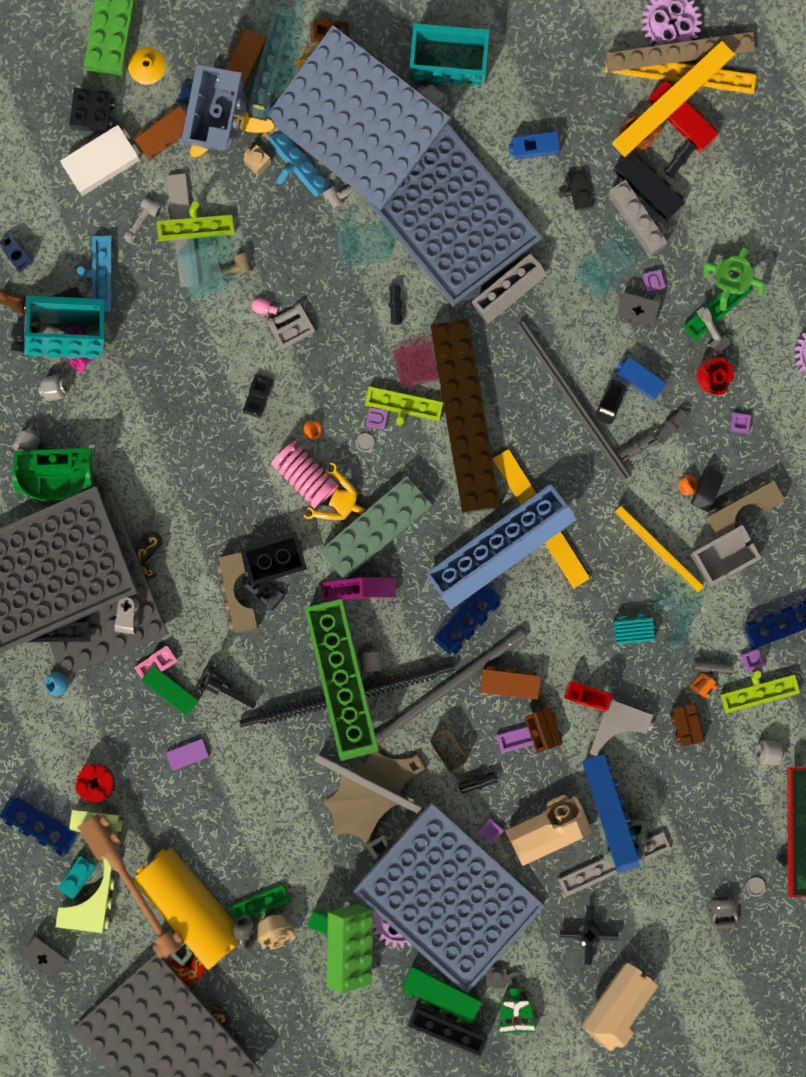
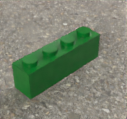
(441, 994)

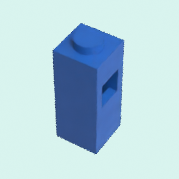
(534, 145)
(640, 378)

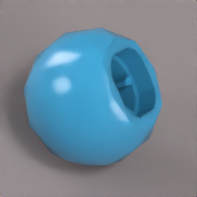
(56, 683)

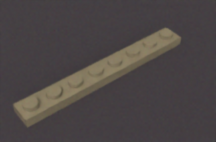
(676, 52)

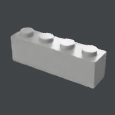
(637, 218)
(509, 288)

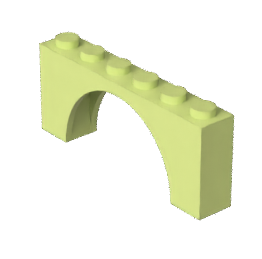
(91, 914)

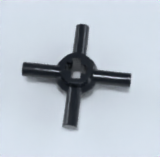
(584, 940)

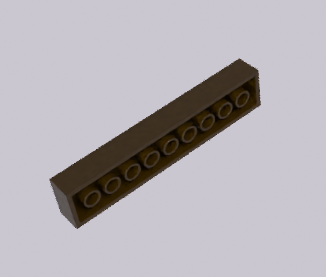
(465, 416)

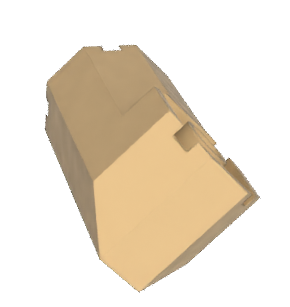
(549, 831)
(618, 1007)

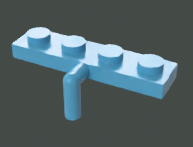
(297, 163)
(101, 270)

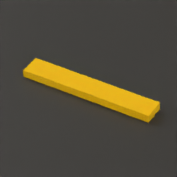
(659, 549)

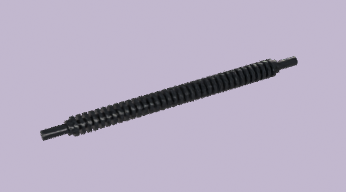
(263, 717)

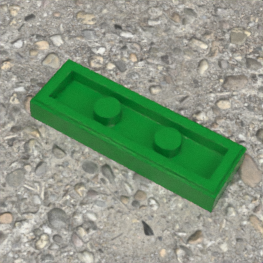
(169, 691)
(261, 902)

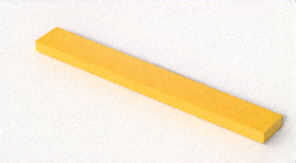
(675, 71)
(673, 99)
(557, 545)

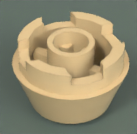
(275, 931)

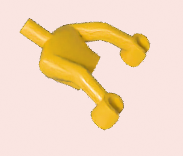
(341, 502)

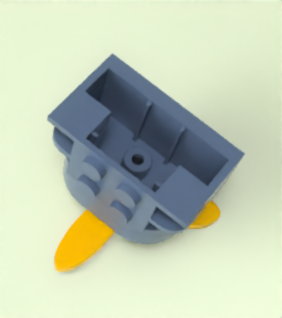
(218, 111)

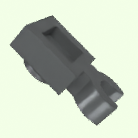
(497, 978)

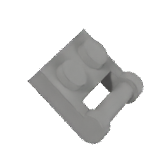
(294, 331)

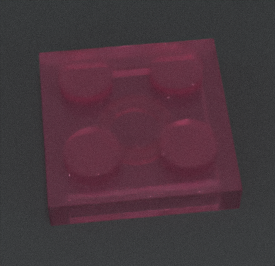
(415, 365)

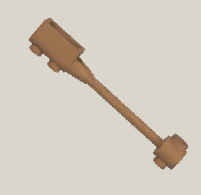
(105, 846)

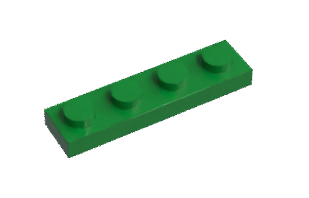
(697, 328)

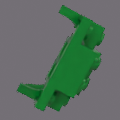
(54, 473)

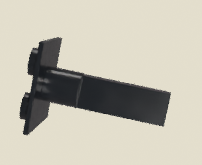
(215, 685)

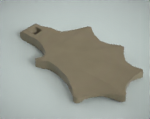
(359, 808)

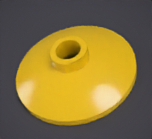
(147, 74)

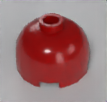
(714, 375)

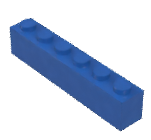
(611, 814)

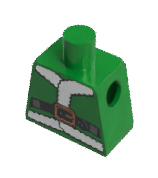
(516, 1014)

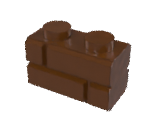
(687, 725)
(543, 730)

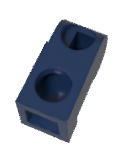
(15, 253)

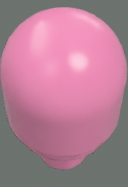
(263, 306)

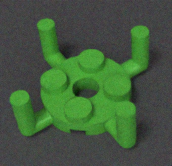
(734, 285)

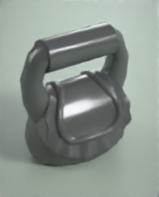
(724, 907)
(245, 932)

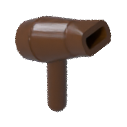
(13, 300)

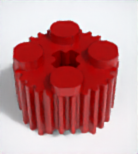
(84, 785)

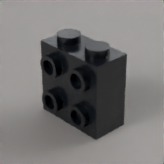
(92, 110)

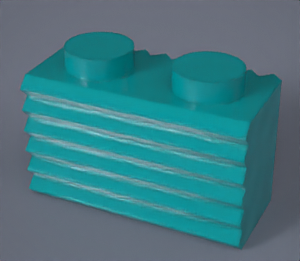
(633, 630)
(77, 877)

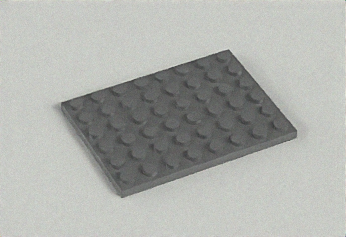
(59, 568)
(105, 642)
(161, 1030)

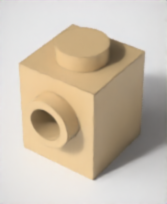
(256, 160)

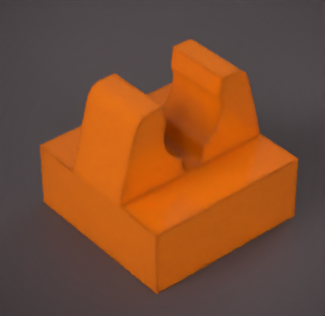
(703, 684)

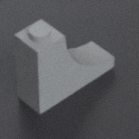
(618, 720)

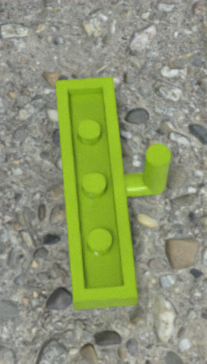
(195, 226)
(403, 404)
(759, 692)

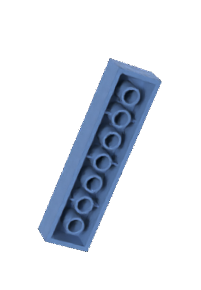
(501, 546)

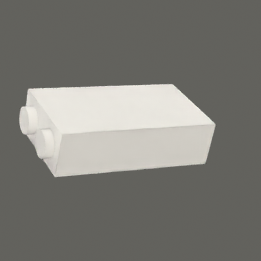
(100, 160)

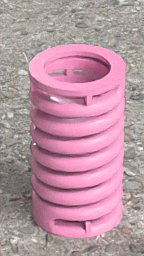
(297, 479)

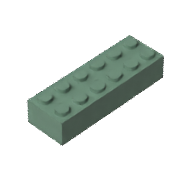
(375, 528)

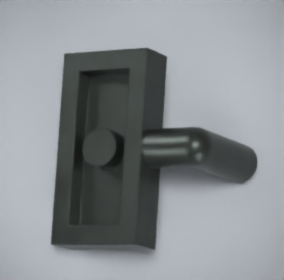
(578, 189)

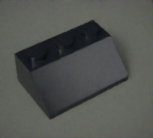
(273, 559)

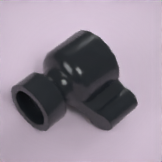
(18, 336)

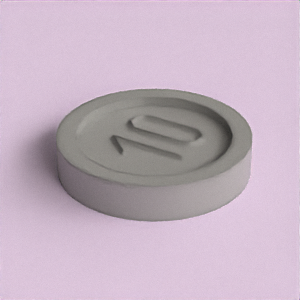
(365, 442)
(755, 886)

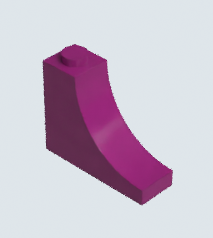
(359, 589)

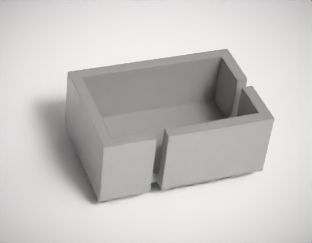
(725, 556)

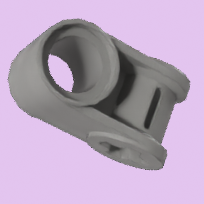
(127, 617)

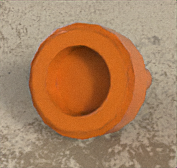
(312, 430)
(688, 484)

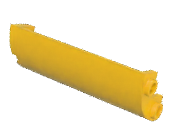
(187, 906)

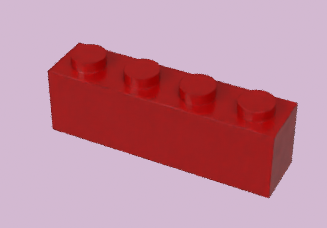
(688, 121)

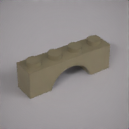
(765, 497)
(232, 569)

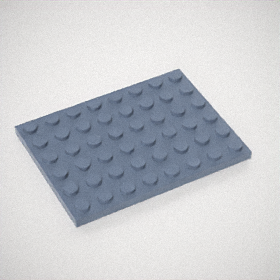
(358, 118)
(456, 219)
(448, 898)

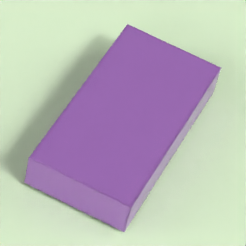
(514, 739)
(187, 754)

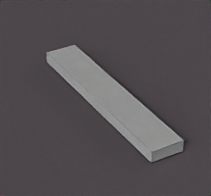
(179, 210)
(368, 784)
(601, 870)

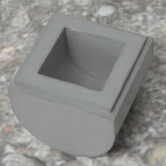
(371, 662)

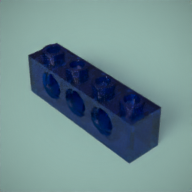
(443, 638)
(756, 639)
(10, 817)

